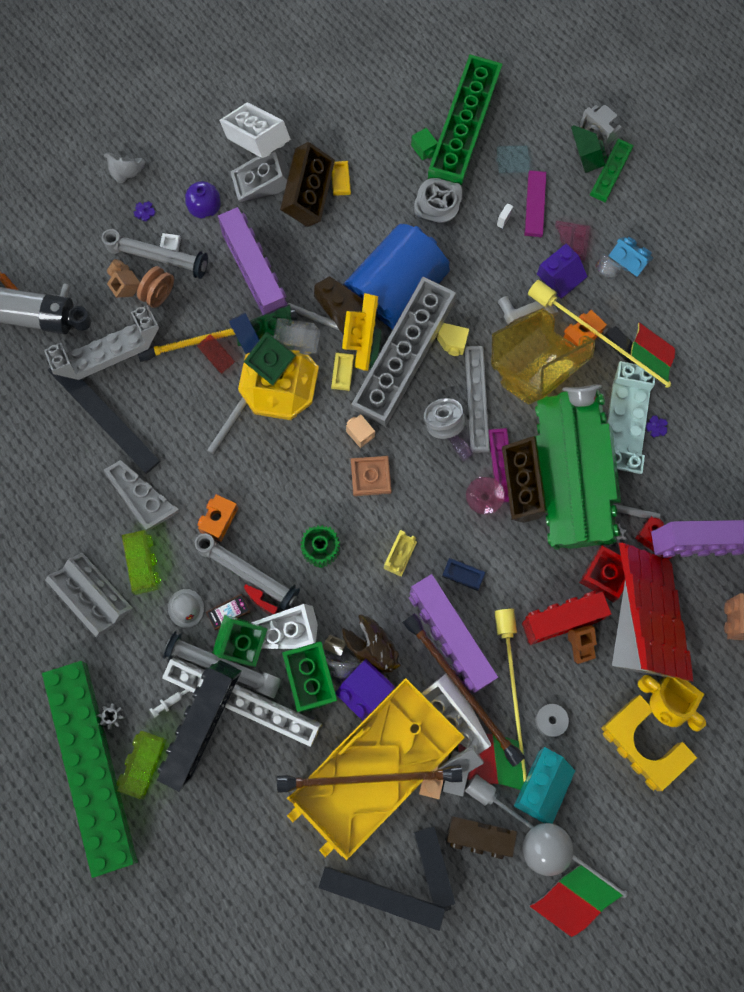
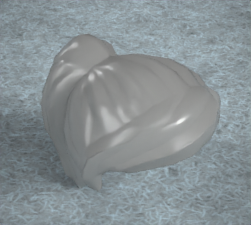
(124, 167)

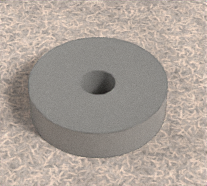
(561, 720)

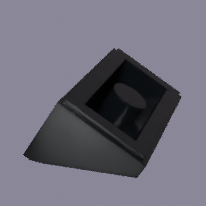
(621, 340)

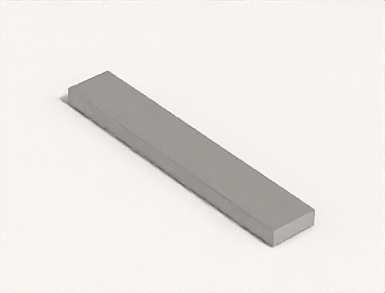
(476, 399)

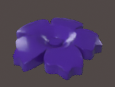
(144, 211)
(656, 427)

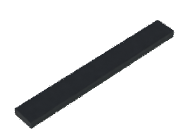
(109, 422)

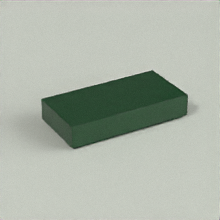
(375, 346)

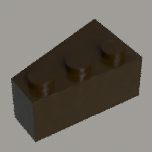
(337, 300)
(481, 837)

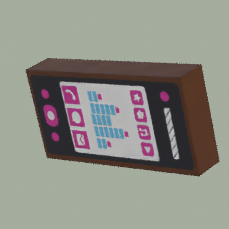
(234, 607)

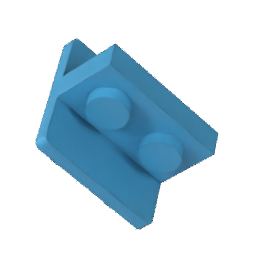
(630, 255)

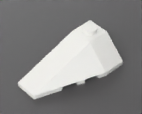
(458, 711)

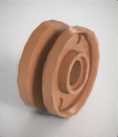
(155, 287)

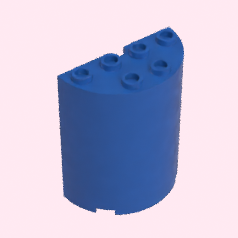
(397, 269)

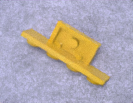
(359, 331)

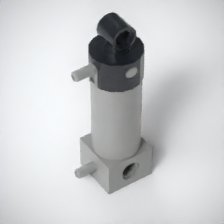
(42, 311)

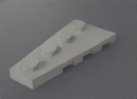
(144, 502)

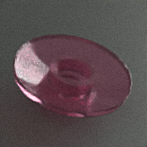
(485, 486)

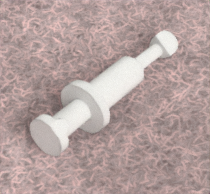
(167, 703)

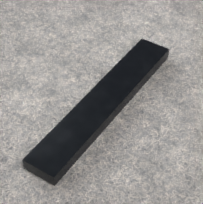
(382, 898)

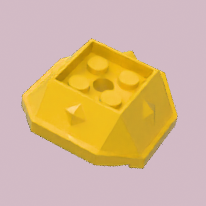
(287, 396)

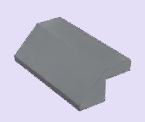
(89, 594)

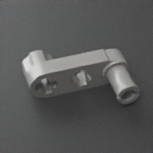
(512, 315)

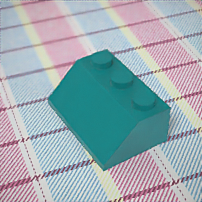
(545, 786)

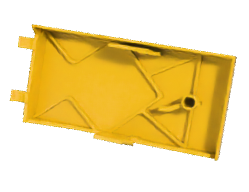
(395, 738)

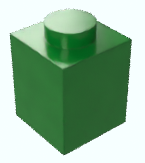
(424, 144)

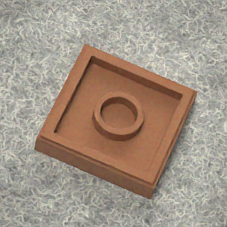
(370, 476)

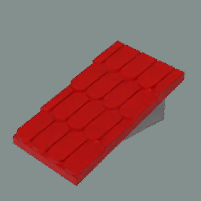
(650, 622)

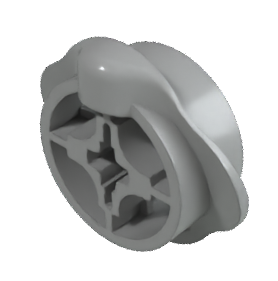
(436, 206)

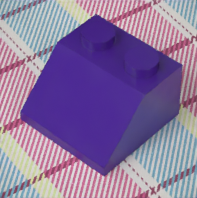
(562, 271)
(364, 689)

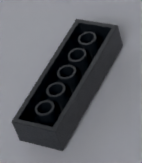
(199, 725)

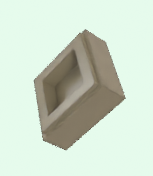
(334, 645)

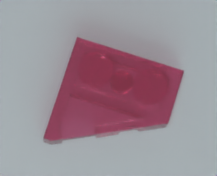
(575, 236)

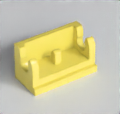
(400, 553)

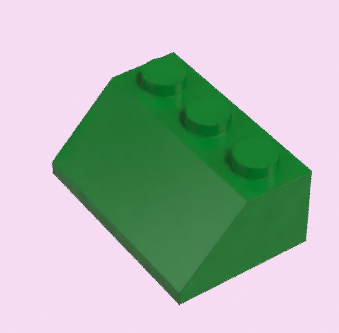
(309, 677)

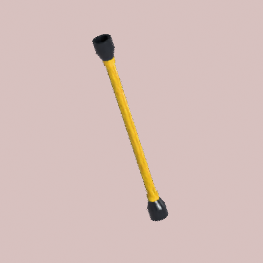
(157, 350)

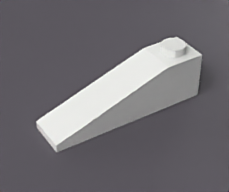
(290, 628)

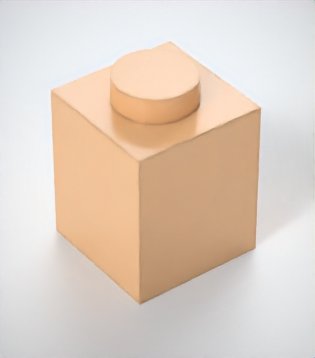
(360, 430)

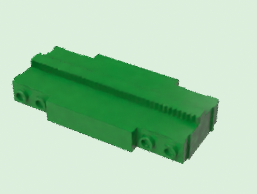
(578, 472)

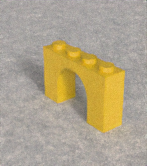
(621, 731)

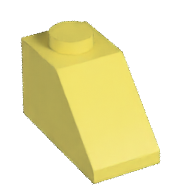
(452, 338)

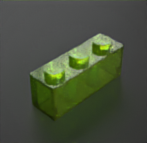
(141, 562)
(141, 765)

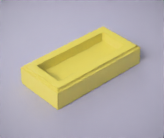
(342, 371)

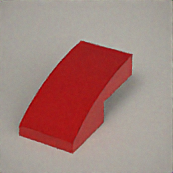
(257, 597)

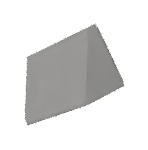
(468, 759)

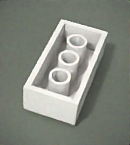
(255, 130)

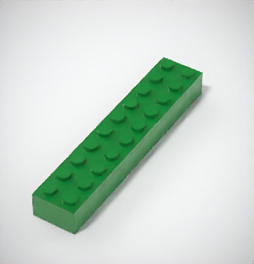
(89, 769)

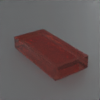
(215, 353)

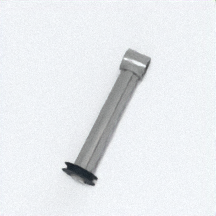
(197, 264)
(248, 572)
(263, 683)

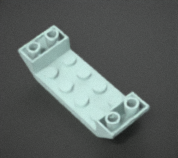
(629, 414)

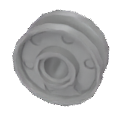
(444, 418)

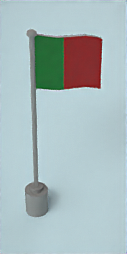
(577, 895)

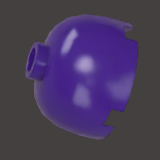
(202, 199)

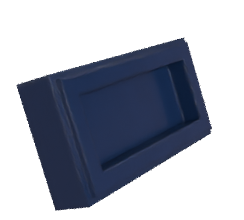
(245, 332)
(463, 574)

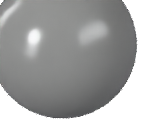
(547, 849)

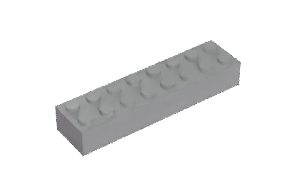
(404, 351)

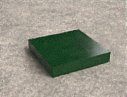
(270, 358)

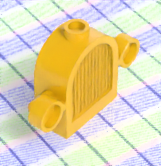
(674, 701)

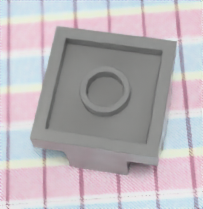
(598, 122)

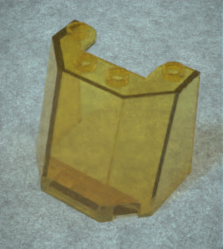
(535, 357)

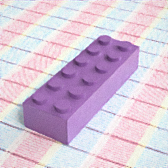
(251, 261)
(699, 538)
(452, 634)

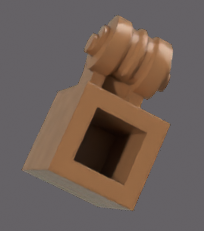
(122, 281)

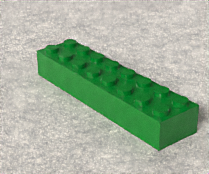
(465, 120)

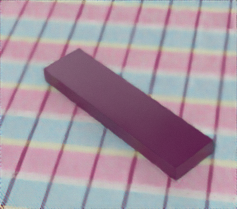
(535, 204)
(497, 439)

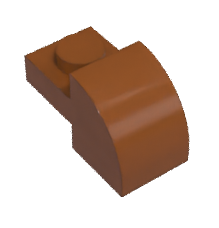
(583, 642)

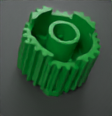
(320, 535)

